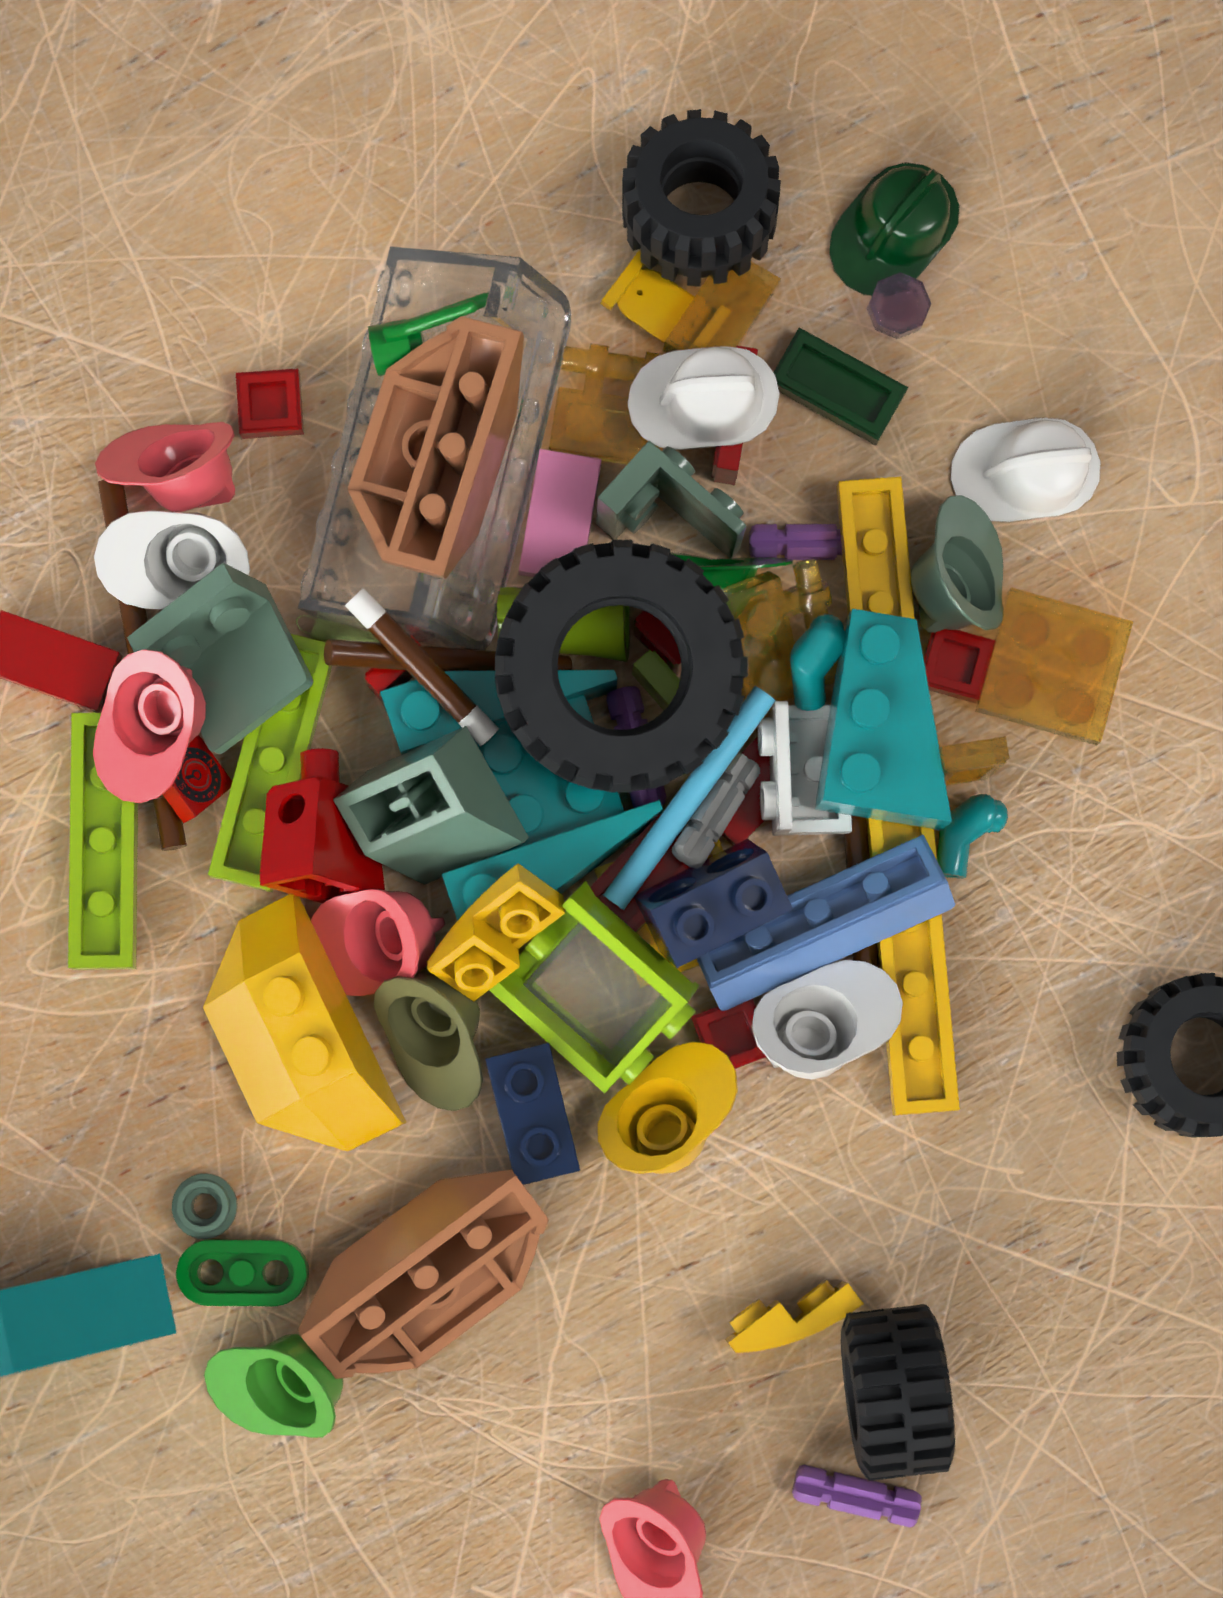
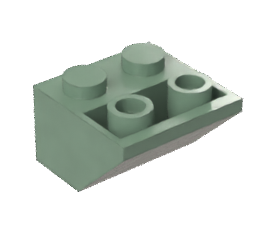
(431, 809)

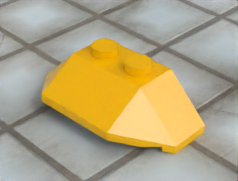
(296, 1033)

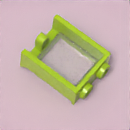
(597, 991)

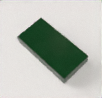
(838, 386)

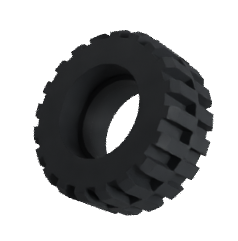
(707, 647)

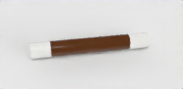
(421, 666)

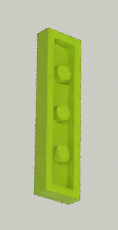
(267, 759)
(100, 863)

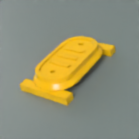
(648, 299)

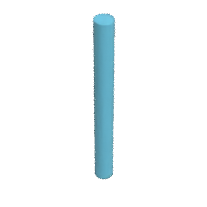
(687, 800)

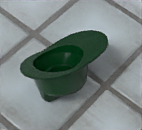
(894, 226)

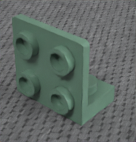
(667, 475)
(236, 650)

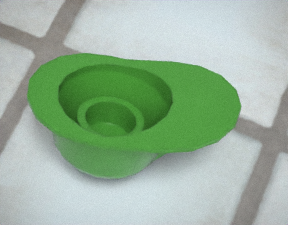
(275, 1388)

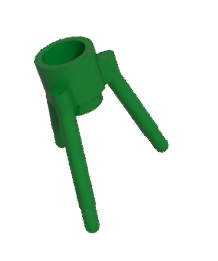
(398, 338)

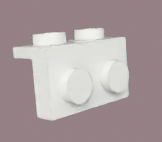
(796, 751)

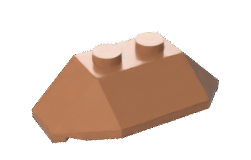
(438, 445)
(424, 1275)

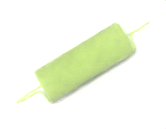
(327, 630)

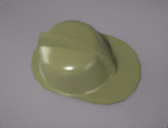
(432, 1038)

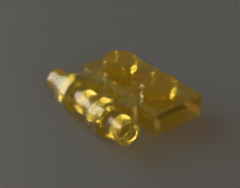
(590, 420)
(765, 621)

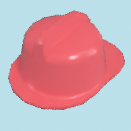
(174, 463)
(146, 725)
(375, 937)
(654, 1543)

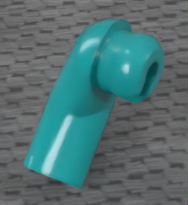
(812, 659)
(969, 821)

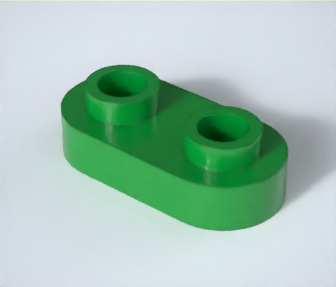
(243, 1272)

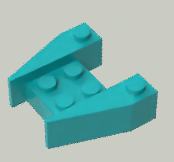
(566, 823)
(83, 1314)

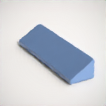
(831, 922)

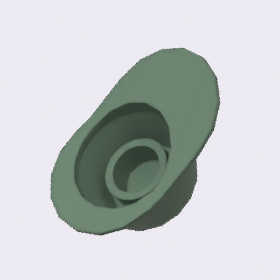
(961, 572)

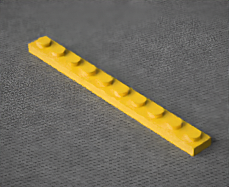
(915, 959)

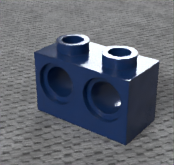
(713, 903)
(532, 1114)

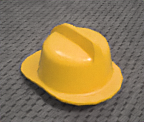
(668, 1110)

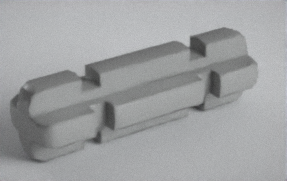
(715, 812)

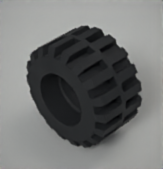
(708, 153)
(1148, 1056)
(897, 1392)

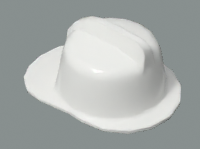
(703, 398)
(1027, 469)
(161, 554)
(827, 1018)

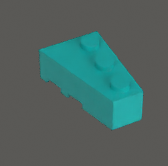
(882, 729)

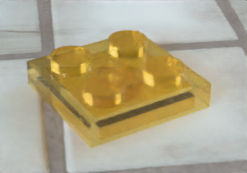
(1054, 666)

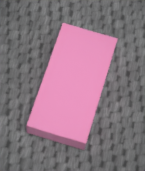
(559, 508)

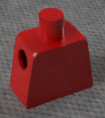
(307, 839)

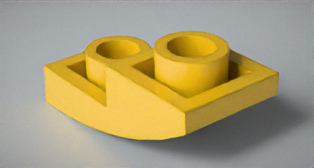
(488, 936)
(772, 1326)

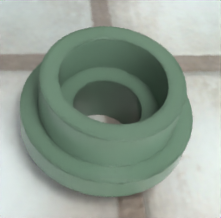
(184, 1201)

